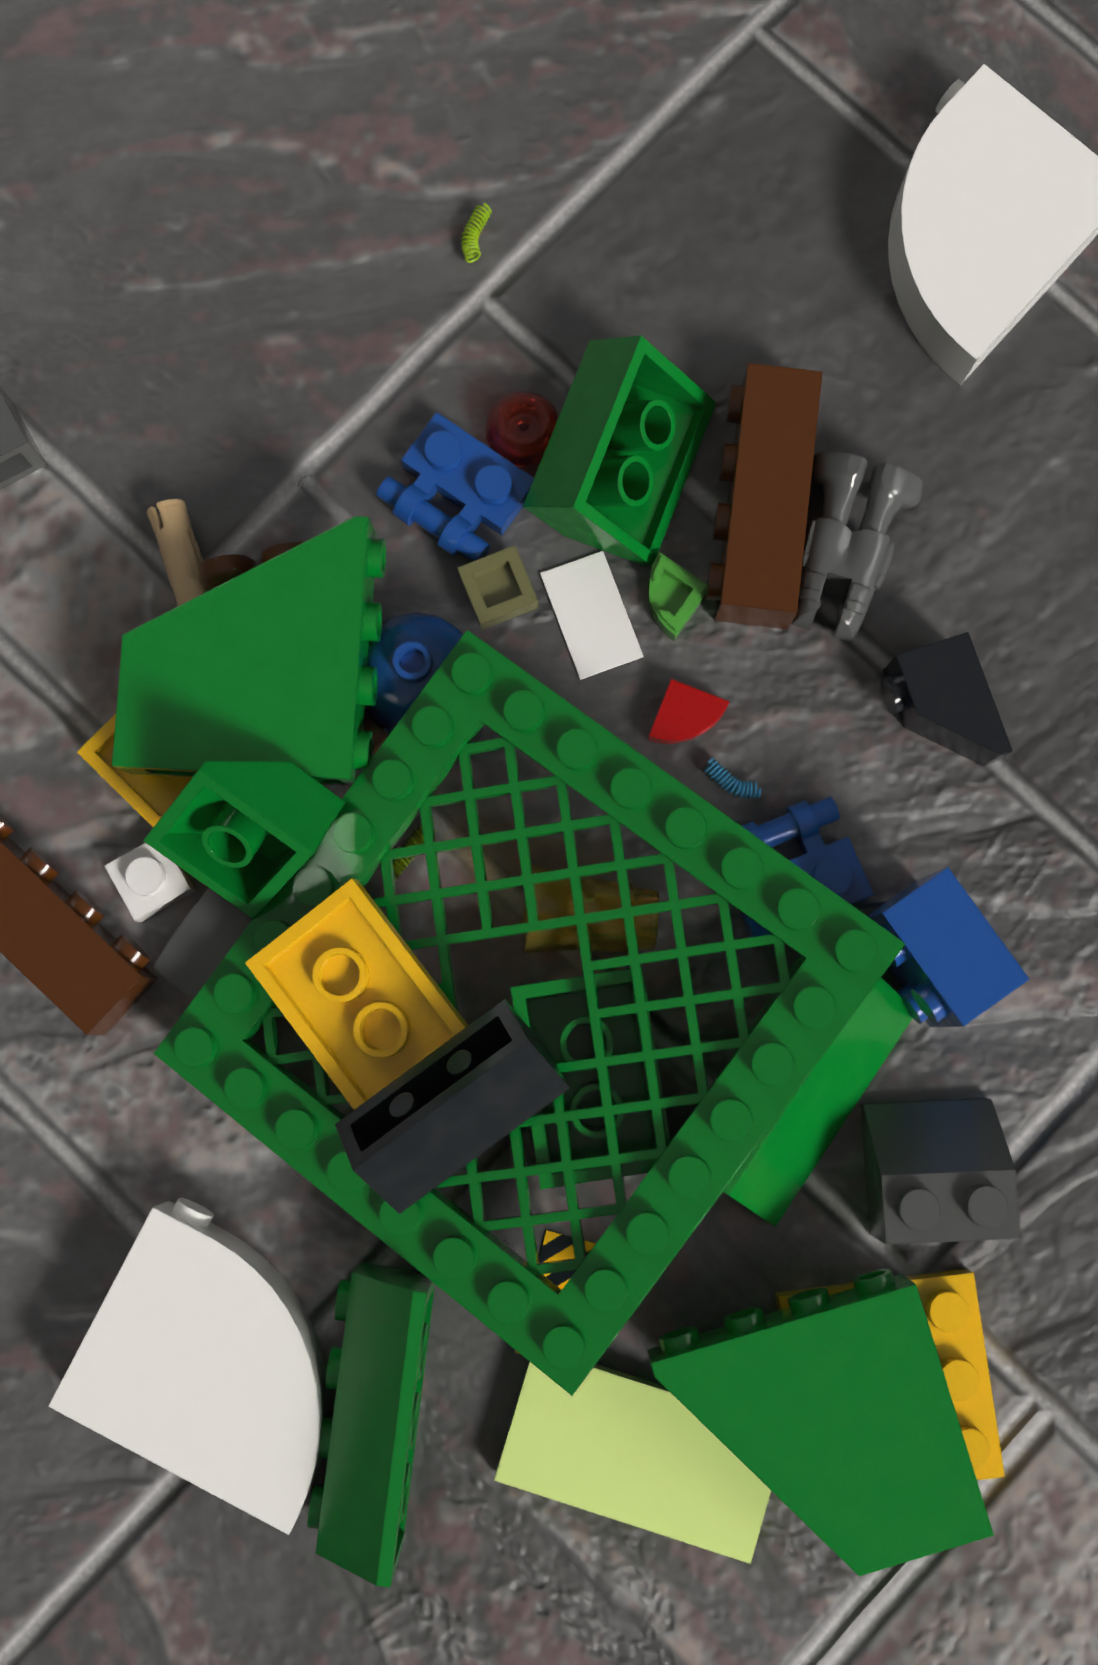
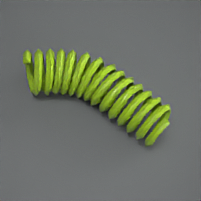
(472, 237)

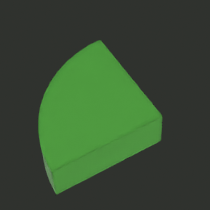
(673, 595)

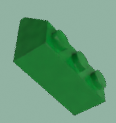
(621, 449)

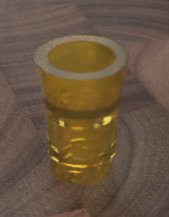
(556, 901)

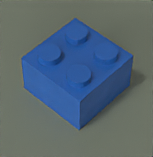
(951, 953)

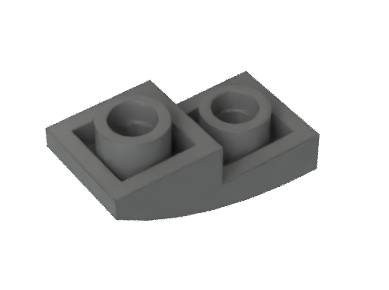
(201, 943)

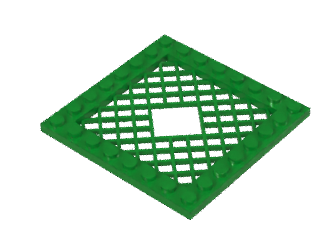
(842, 947)

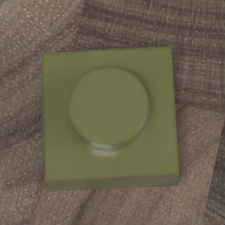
(498, 587)

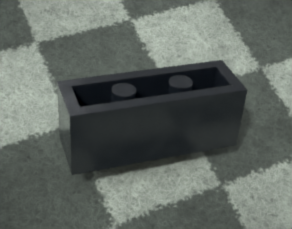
(450, 1107)

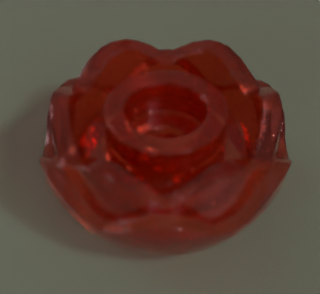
(508, 440)

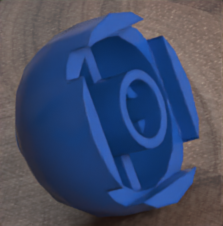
(406, 659)

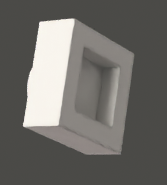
(148, 881)

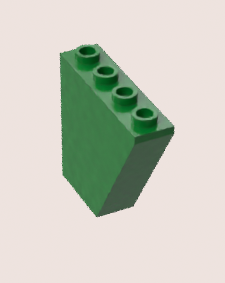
(260, 667)
(838, 1417)

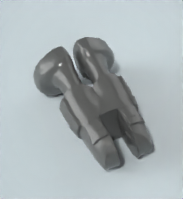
(847, 561)

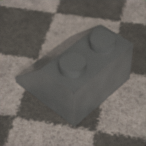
(938, 1172)

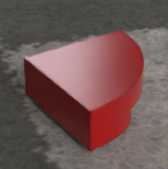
(685, 714)

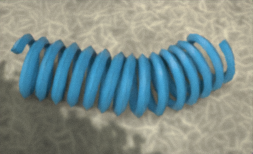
(722, 777)

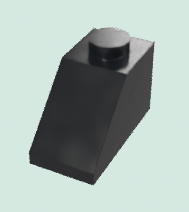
(947, 699)

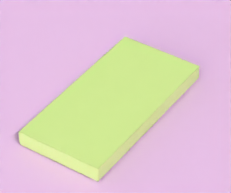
(634, 1458)

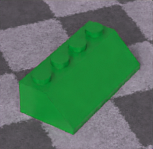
(821, 1104)
(374, 1420)

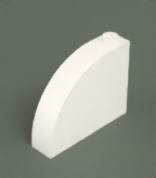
(986, 219)
(205, 1367)

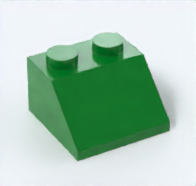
(245, 828)

